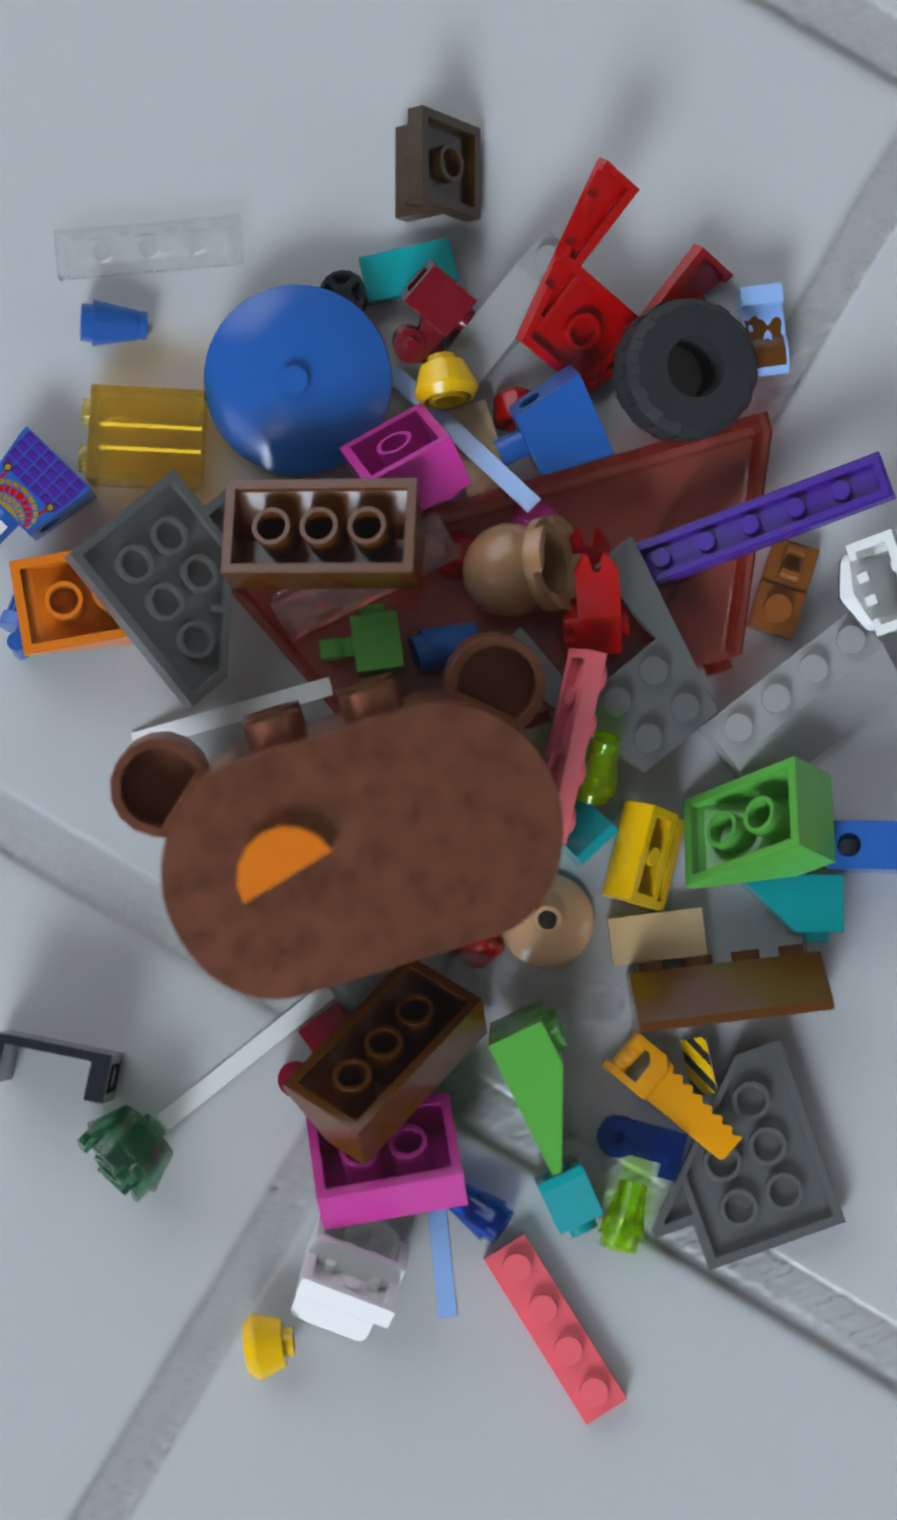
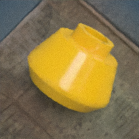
(445, 382)
(266, 1345)

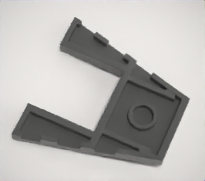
(659, 692)

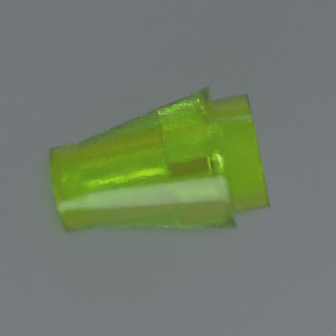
(602, 769)
(624, 1220)

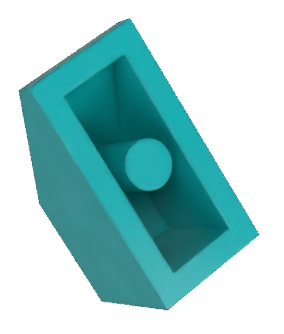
(589, 833)
(804, 904)
(570, 1199)

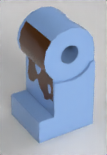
(762, 315)

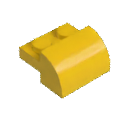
(643, 855)

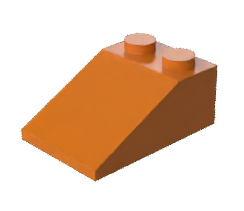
(59, 609)

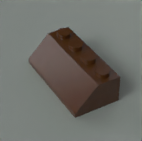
(323, 534)
(728, 990)
(387, 1058)

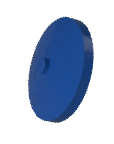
(296, 378)

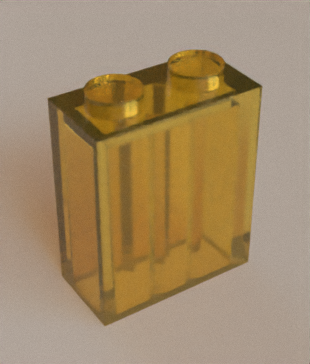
(143, 436)

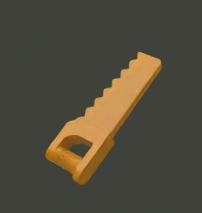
(672, 1097)

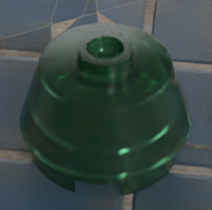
(128, 1150)

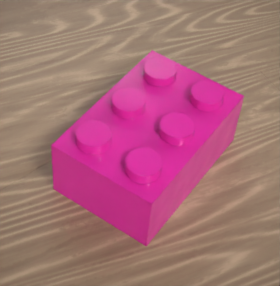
(408, 1176)

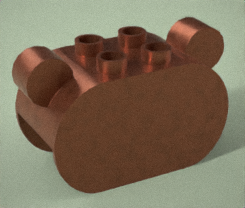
(423, 794)

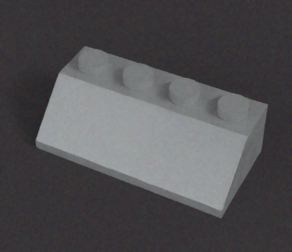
(806, 700)

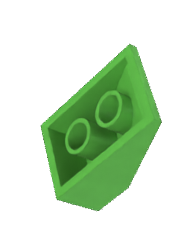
(760, 826)
(530, 1058)

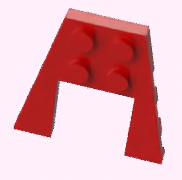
(572, 313)

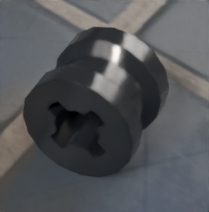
(347, 285)

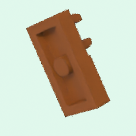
(782, 589)

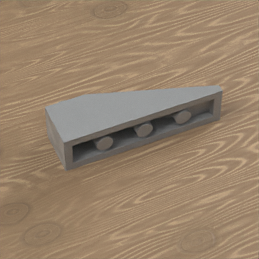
(495, 325)

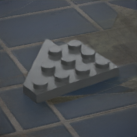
(164, 583)
(773, 1179)

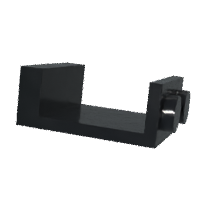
(103, 1070)

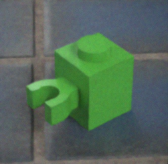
(373, 642)

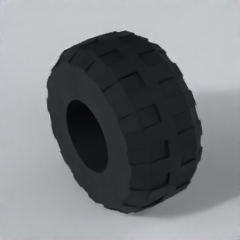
(722, 353)

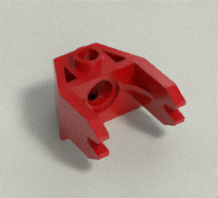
(596, 613)

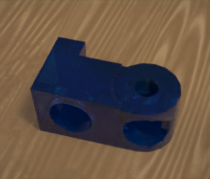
(627, 1136)

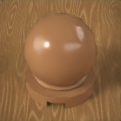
(522, 567)

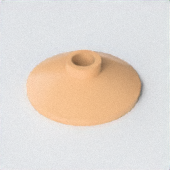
(566, 939)

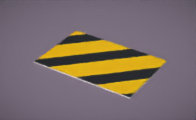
(699, 1065)

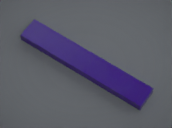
(767, 519)

